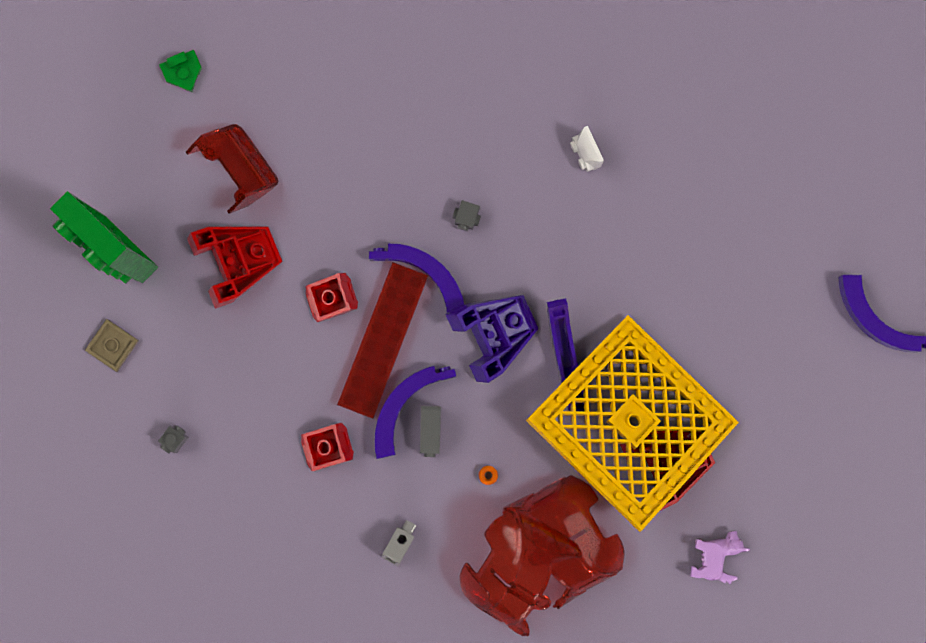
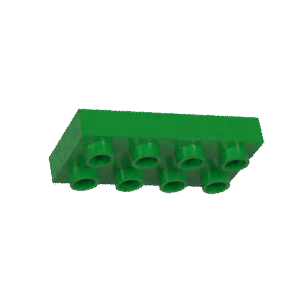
(103, 241)

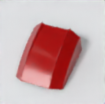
(331, 297)
(327, 446)

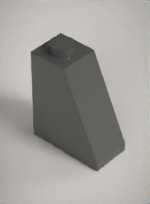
(430, 430)

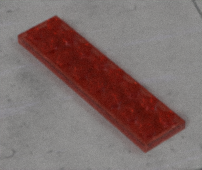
(382, 340)

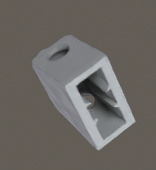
(395, 551)

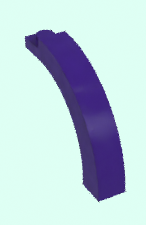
(426, 263)
(864, 317)
(563, 342)
(389, 413)

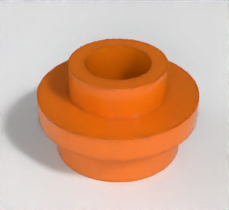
(492, 480)

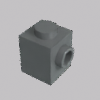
(466, 216)
(173, 439)

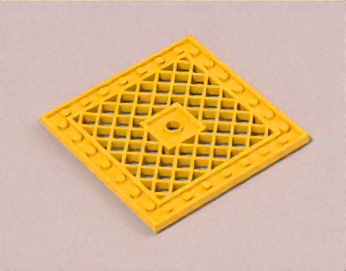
(597, 473)

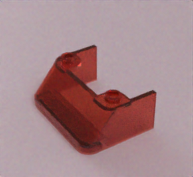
(241, 162)

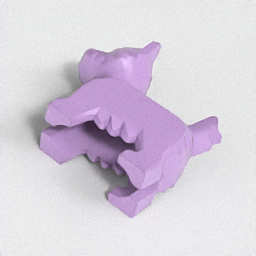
(714, 555)

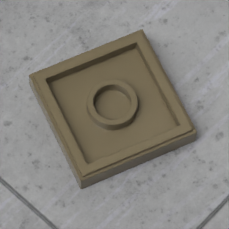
(111, 345)

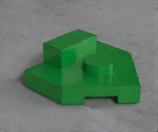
(182, 70)

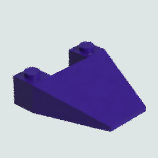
(500, 330)

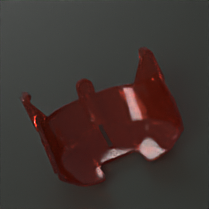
(566, 508)
(522, 557)

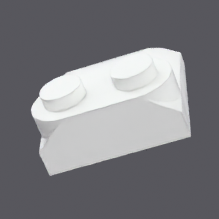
(587, 150)

